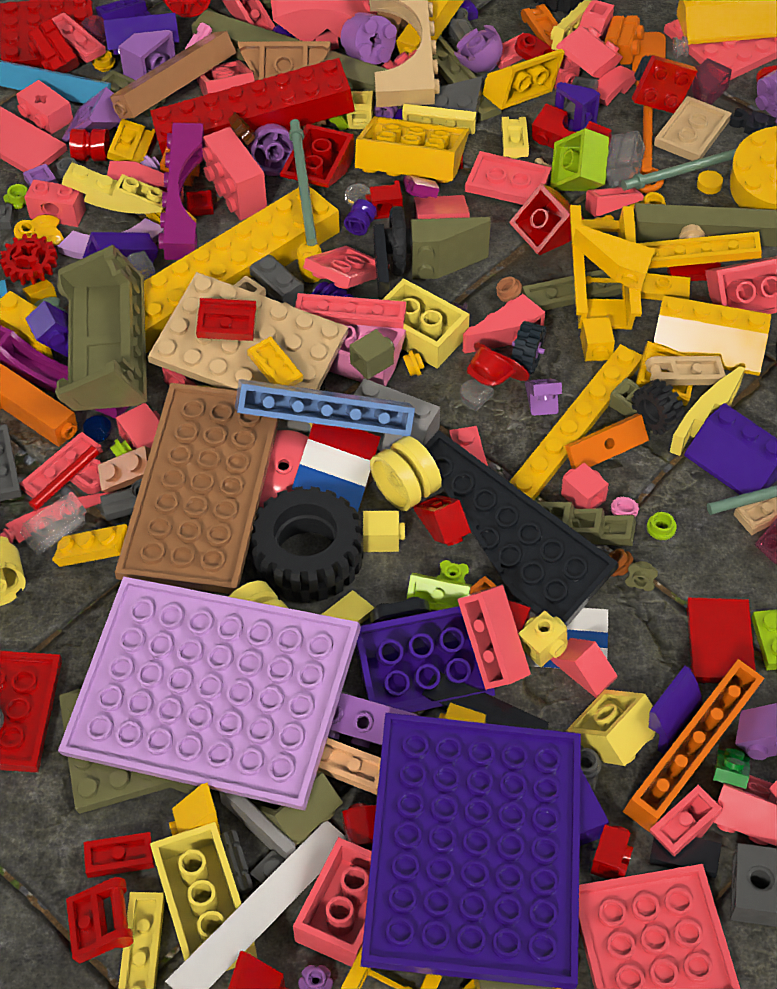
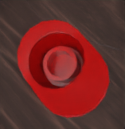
(494, 368)

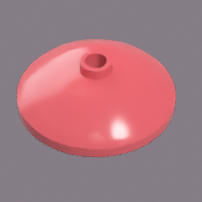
(287, 448)

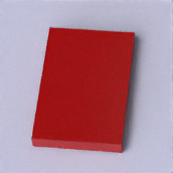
(718, 636)

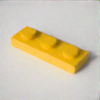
(90, 545)

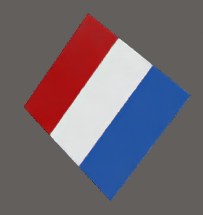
(337, 461)

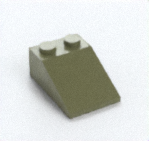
(447, 245)

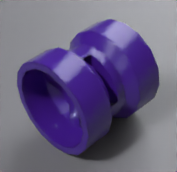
(360, 217)

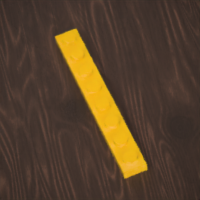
(575, 422)

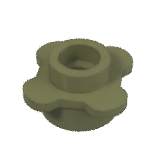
(641, 576)

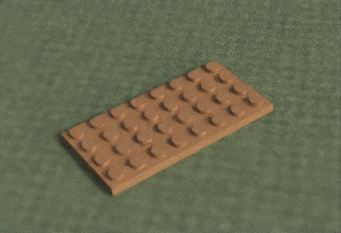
(198, 492)

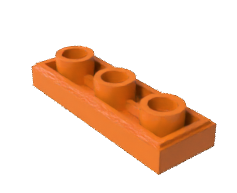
(618, 437)

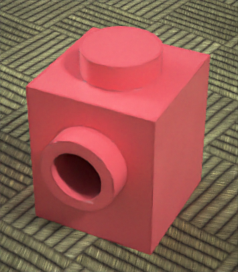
(584, 487)

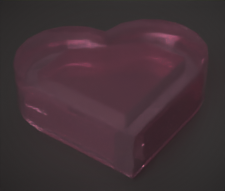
(95, 26)

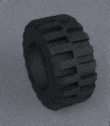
(307, 513)

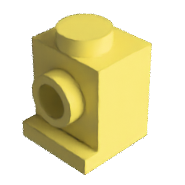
(363, 112)

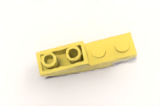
(123, 195)

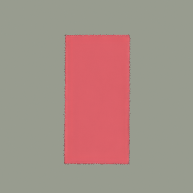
(25, 144)

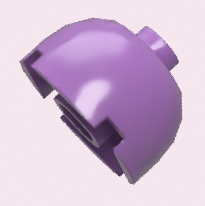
(480, 49)
(271, 148)

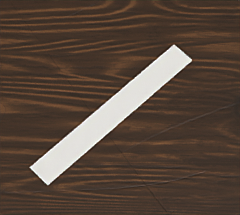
(257, 912)

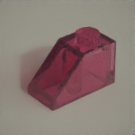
(710, 81)

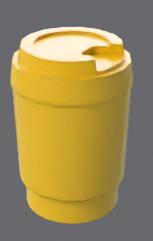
(303, 252)

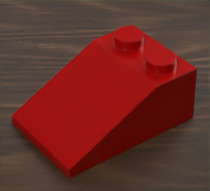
(326, 156)

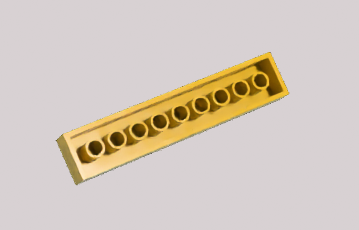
(228, 257)

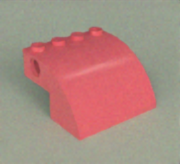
(312, 17)

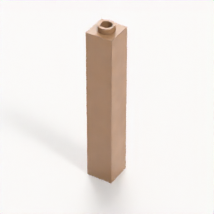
(172, 75)

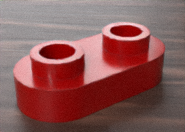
(530, 46)

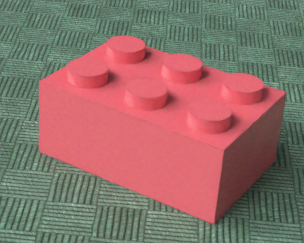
(234, 173)
(336, 906)

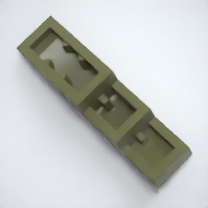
(594, 525)

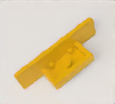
(12, 316)

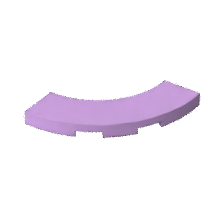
(75, 243)

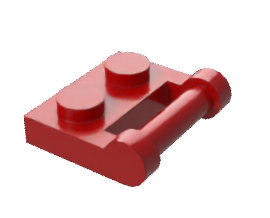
(88, 920)

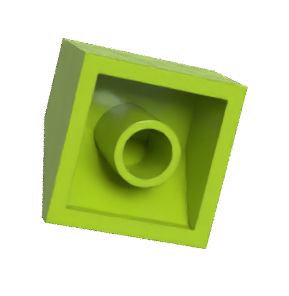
(580, 161)

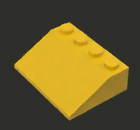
(410, 149)

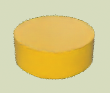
(709, 182)

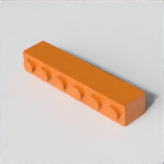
(693, 745)

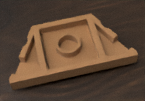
(278, 57)

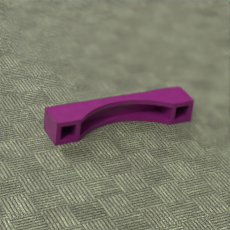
(185, 154)
(35, 366)

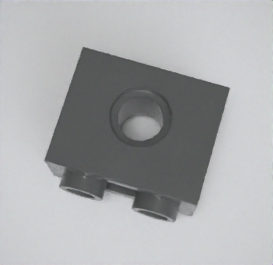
(747, 901)

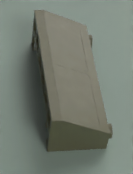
(104, 332)

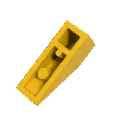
(617, 257)

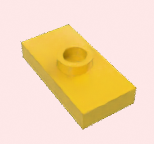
(658, 285)
(274, 363)

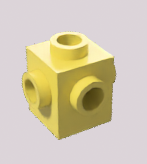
(544, 638)

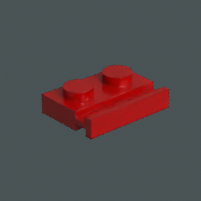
(226, 319)

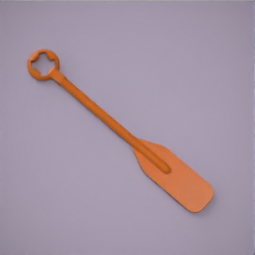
(652, 44)

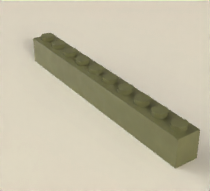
(358, 73)

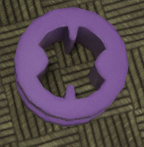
(389, 113)

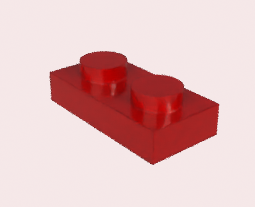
(118, 855)

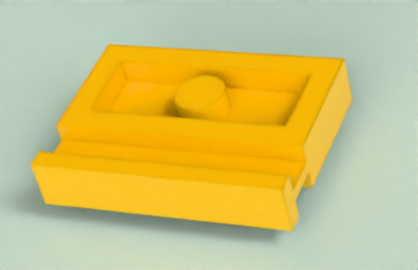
(130, 142)

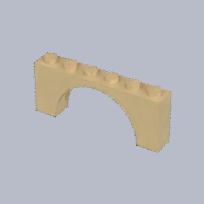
(414, 79)

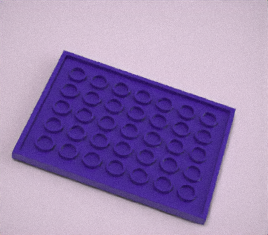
(475, 852)

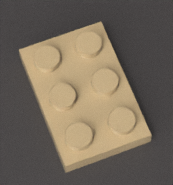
(692, 129)

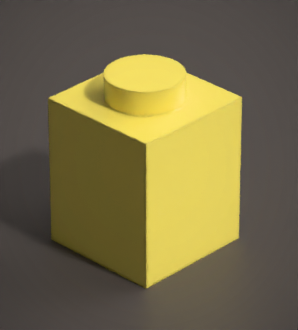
(382, 531)

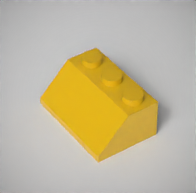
(523, 80)

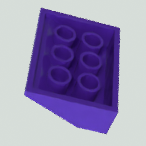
(405, 653)

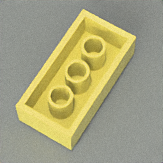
(197, 885)

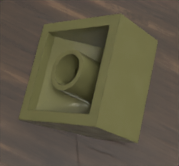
(299, 823)

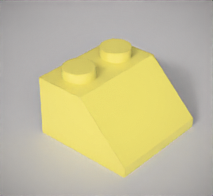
(615, 726)

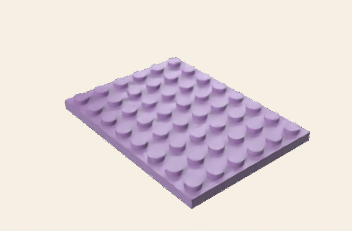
(212, 691)

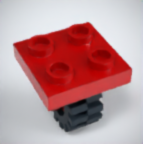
(662, 83)

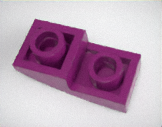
(420, 187)

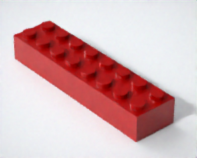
(300, 94)

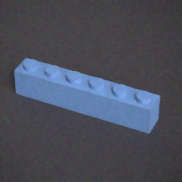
(324, 407)

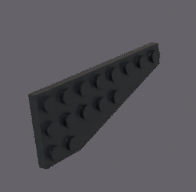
(530, 548)

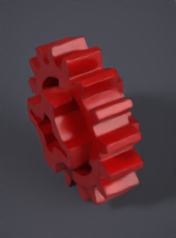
(28, 259)

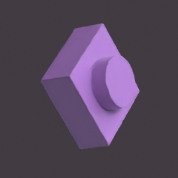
(39, 173)

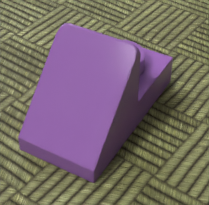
(543, 396)

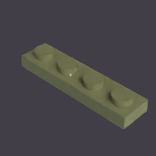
(561, 291)

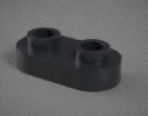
(406, 608)

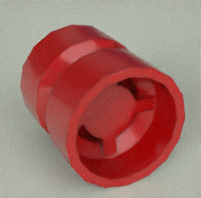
(86, 144)

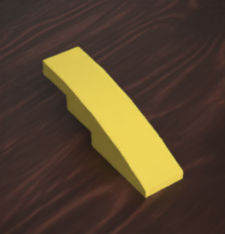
(720, 393)

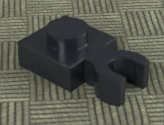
(752, 122)

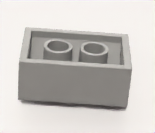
(425, 420)

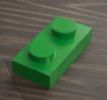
(732, 767)

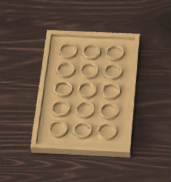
(304, 337)

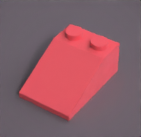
(224, 77)
(441, 207)

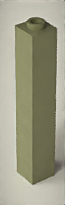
(665, 222)

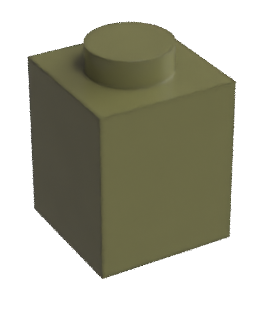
(372, 354)

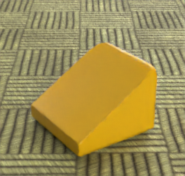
(39, 291)

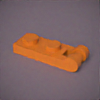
(540, 22)

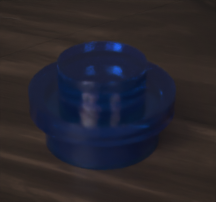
(97, 428)

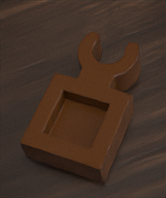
(241, 128)

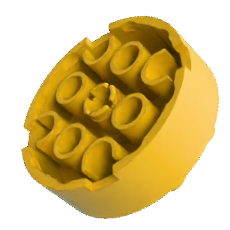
(755, 171)

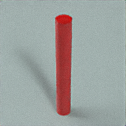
(63, 478)

